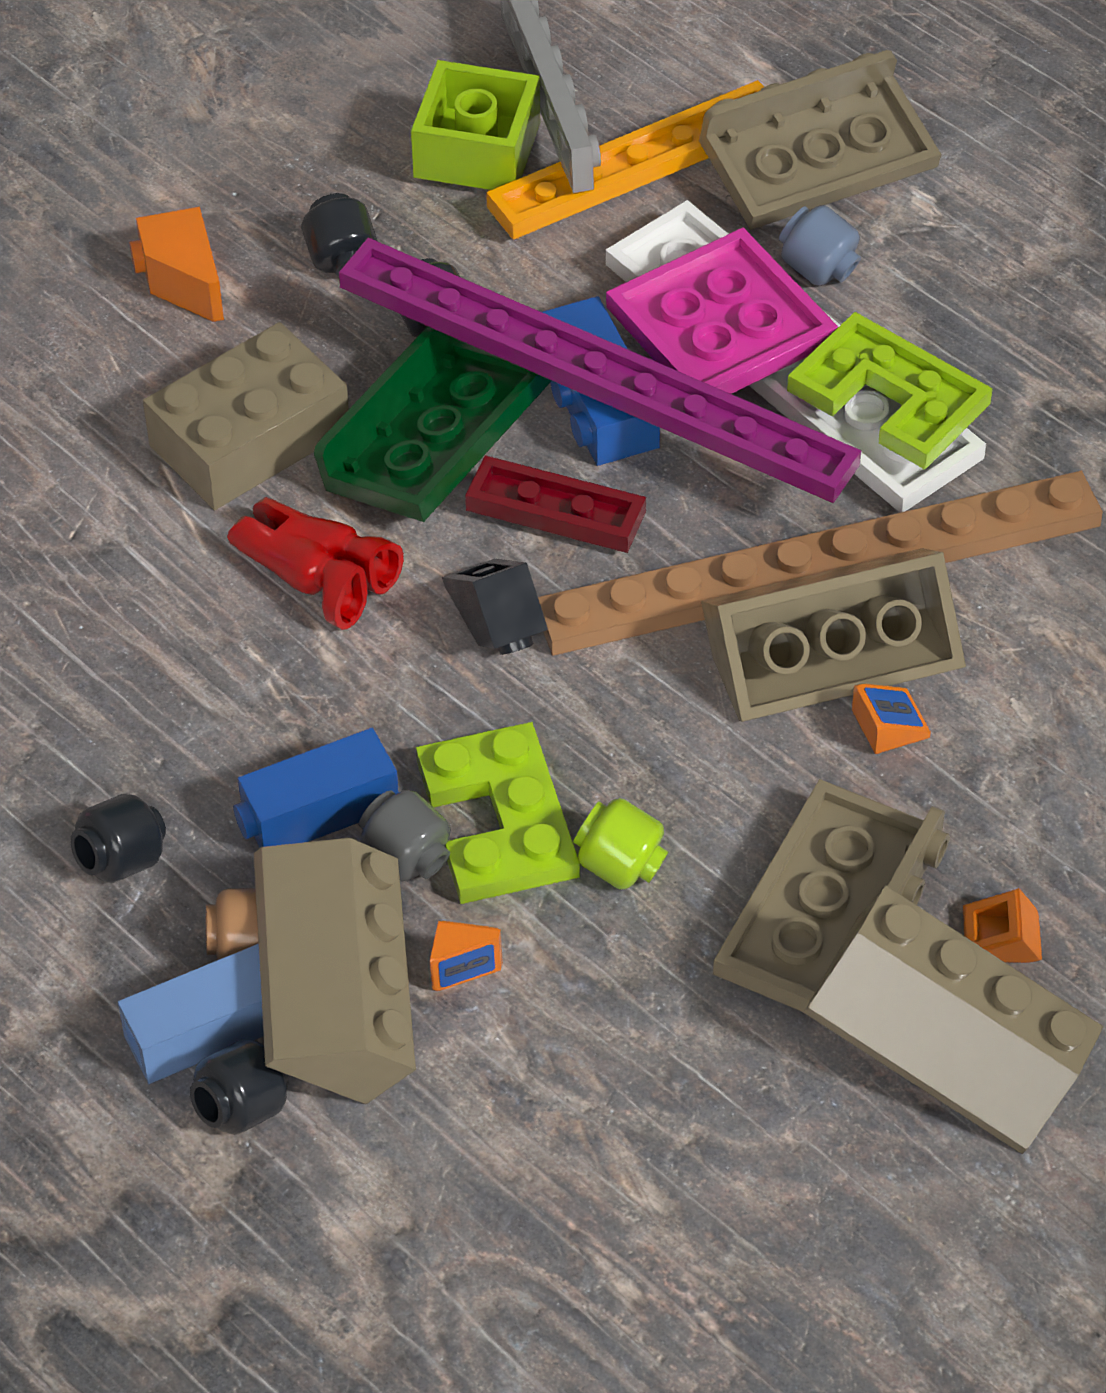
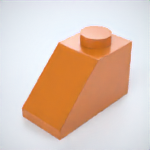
(178, 261)

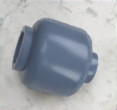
(820, 245)

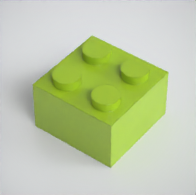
(475, 125)

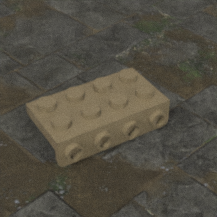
(816, 139)
(819, 884)

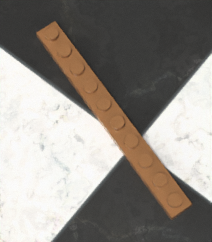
(956, 528)

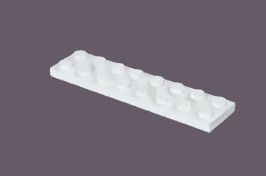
(855, 423)

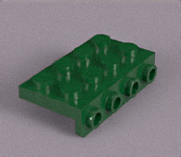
(424, 425)

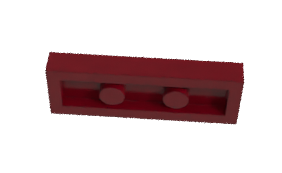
(556, 503)

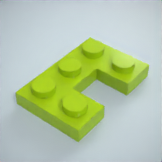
(933, 394)
(533, 837)

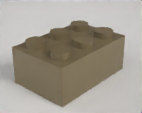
(245, 415)

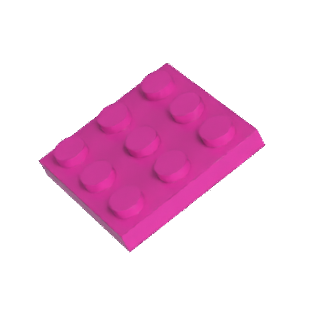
(721, 314)

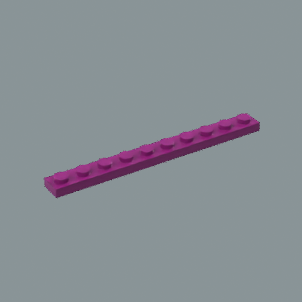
(601, 370)

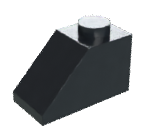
(498, 604)

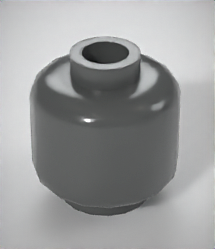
(407, 830)

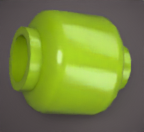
(621, 843)

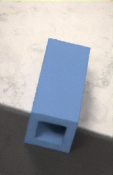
(194, 1014)

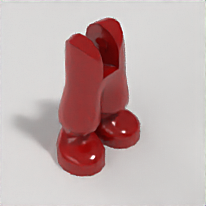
(319, 556)

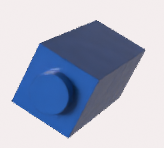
(314, 791)

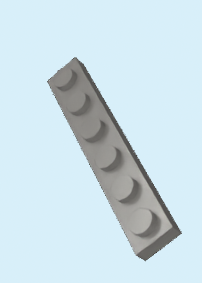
(563, 118)

